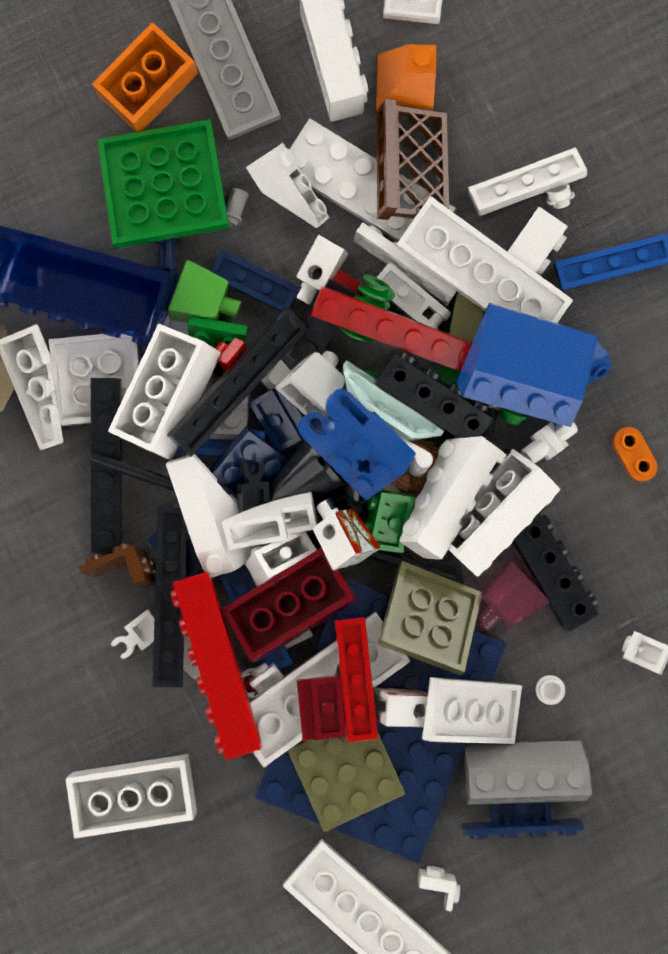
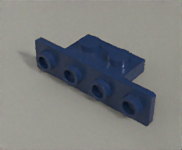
(522, 818)

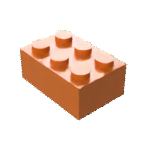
(145, 78)

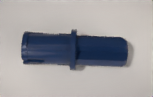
(167, 254)

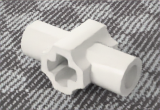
(548, 441)

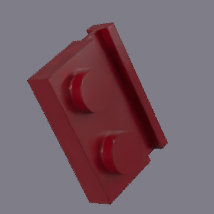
(321, 708)

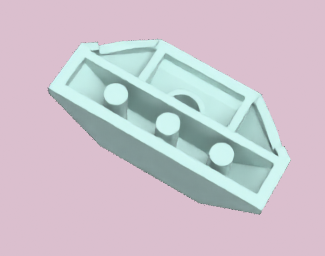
(398, 415)

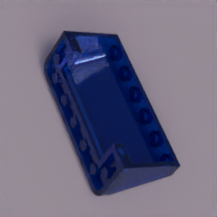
(82, 285)

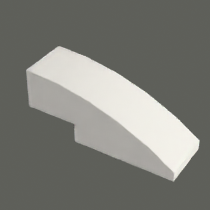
(270, 521)

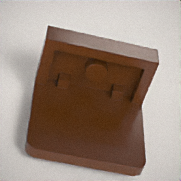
(140, 567)

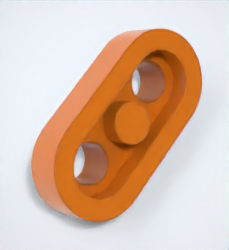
(632, 456)

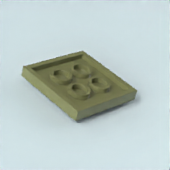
(430, 618)
(345, 777)

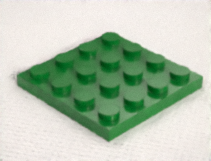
(162, 184)

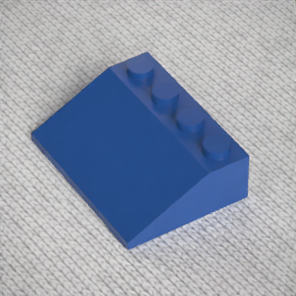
(528, 365)

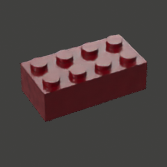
(288, 605)

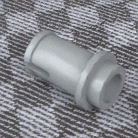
(235, 206)

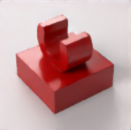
(230, 353)

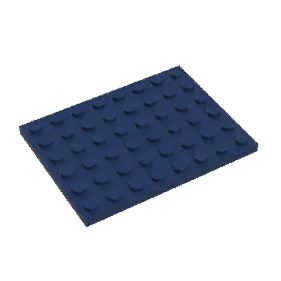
(421, 765)

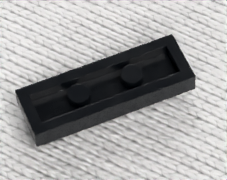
(319, 331)

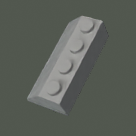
(526, 772)

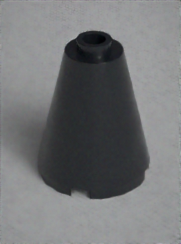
(305, 474)

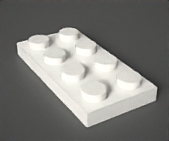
(471, 711)

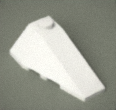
(32, 377)
(204, 509)

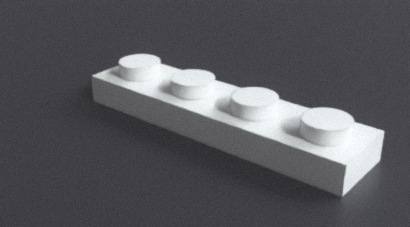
(527, 181)
(373, 241)

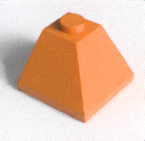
(407, 76)

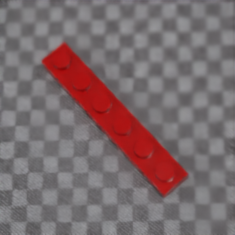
(390, 328)

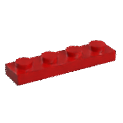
(356, 679)

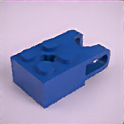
(357, 443)

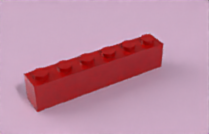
(217, 666)

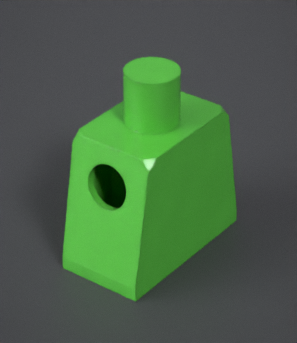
(201, 295)

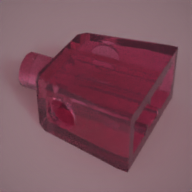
(510, 598)

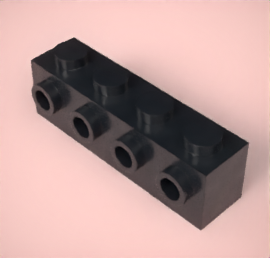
(432, 397)
(554, 575)

